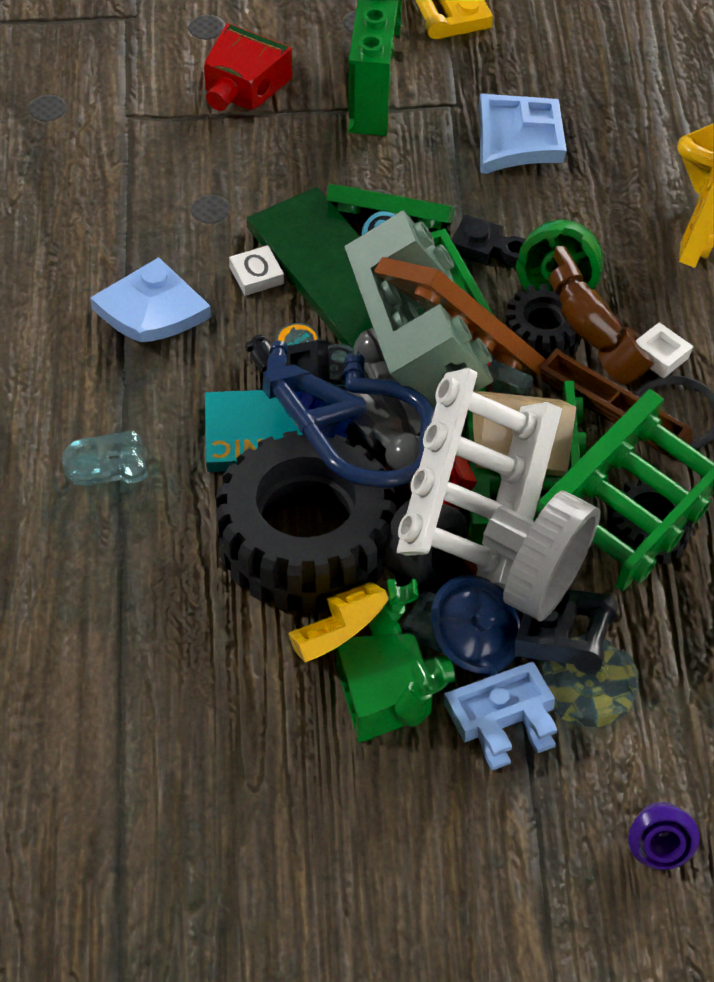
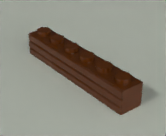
(602, 394)

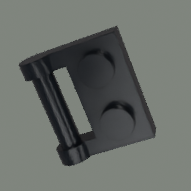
(551, 637)

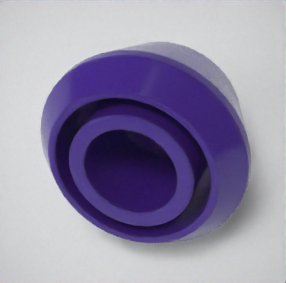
(663, 836)

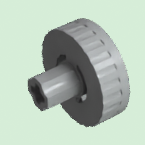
(543, 551)

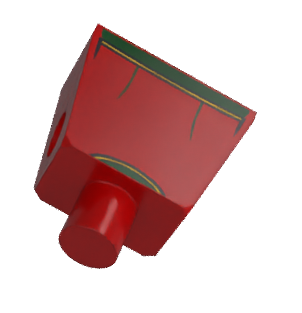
(245, 69)

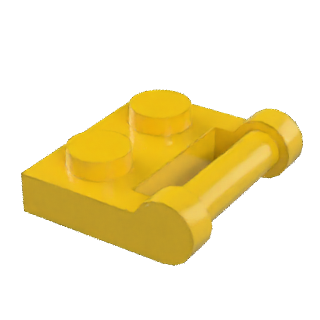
(462, 17)

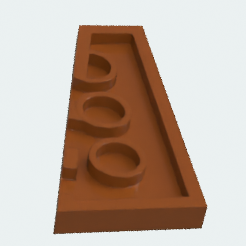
(432, 287)

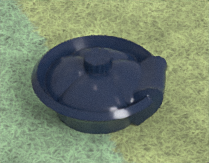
(475, 625)

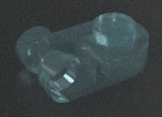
(88, 462)

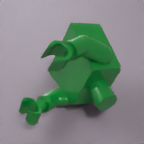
(385, 673)

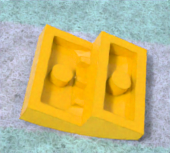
(350, 614)

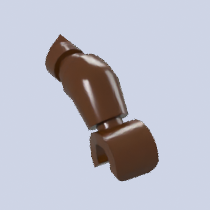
(596, 323)

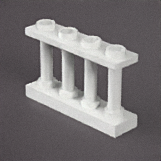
(520, 471)

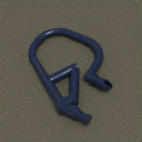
(283, 382)

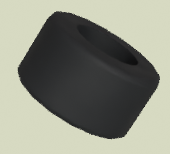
(428, 569)

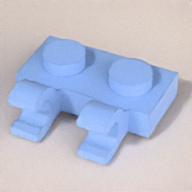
(501, 701)

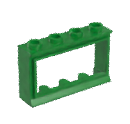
(370, 65)

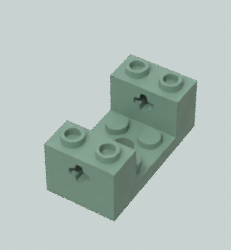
(414, 346)

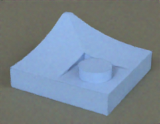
(519, 131)
(151, 304)

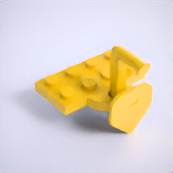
(698, 157)

